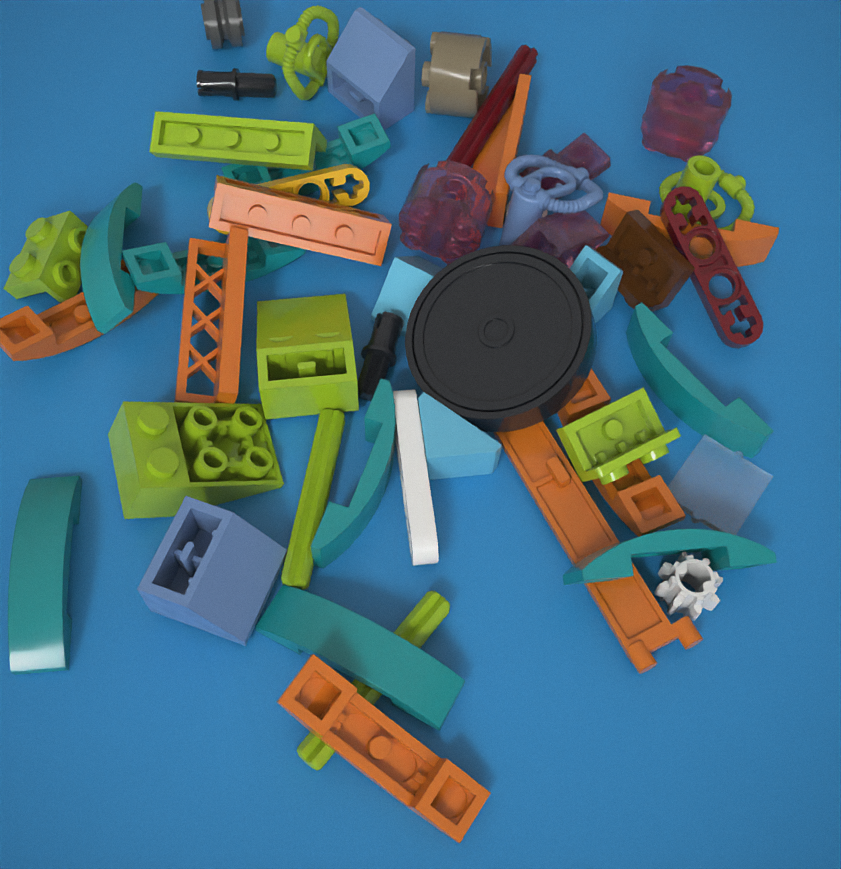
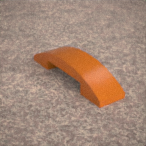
(746, 242)
(57, 329)
(636, 498)
(383, 749)

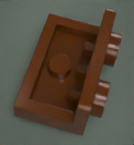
(649, 263)

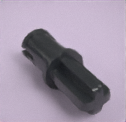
(236, 84)
(379, 353)

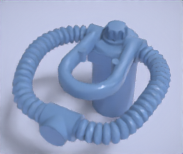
(531, 200)

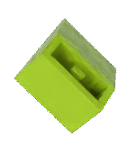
(305, 356)
(190, 451)

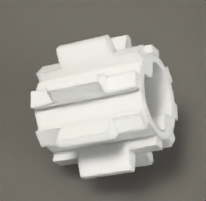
(695, 573)

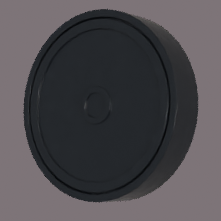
(502, 337)

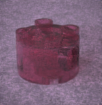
(684, 112)
(446, 211)

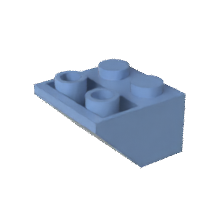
(372, 70)
(212, 571)

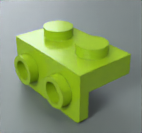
(49, 258)
(614, 437)

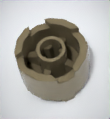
(456, 73)

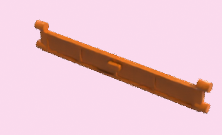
(582, 530)

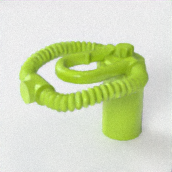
(301, 57)
(702, 174)

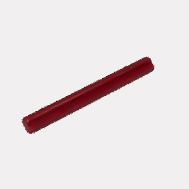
(493, 107)

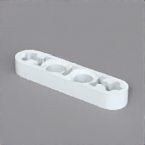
(415, 480)

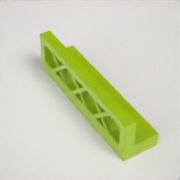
(236, 140)

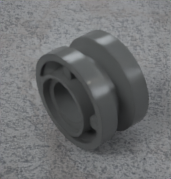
(223, 22)

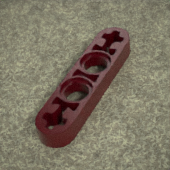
(718, 264)

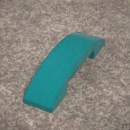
(358, 144)
(163, 272)
(105, 286)
(685, 395)
(344, 524)
(721, 548)
(40, 576)
(364, 652)

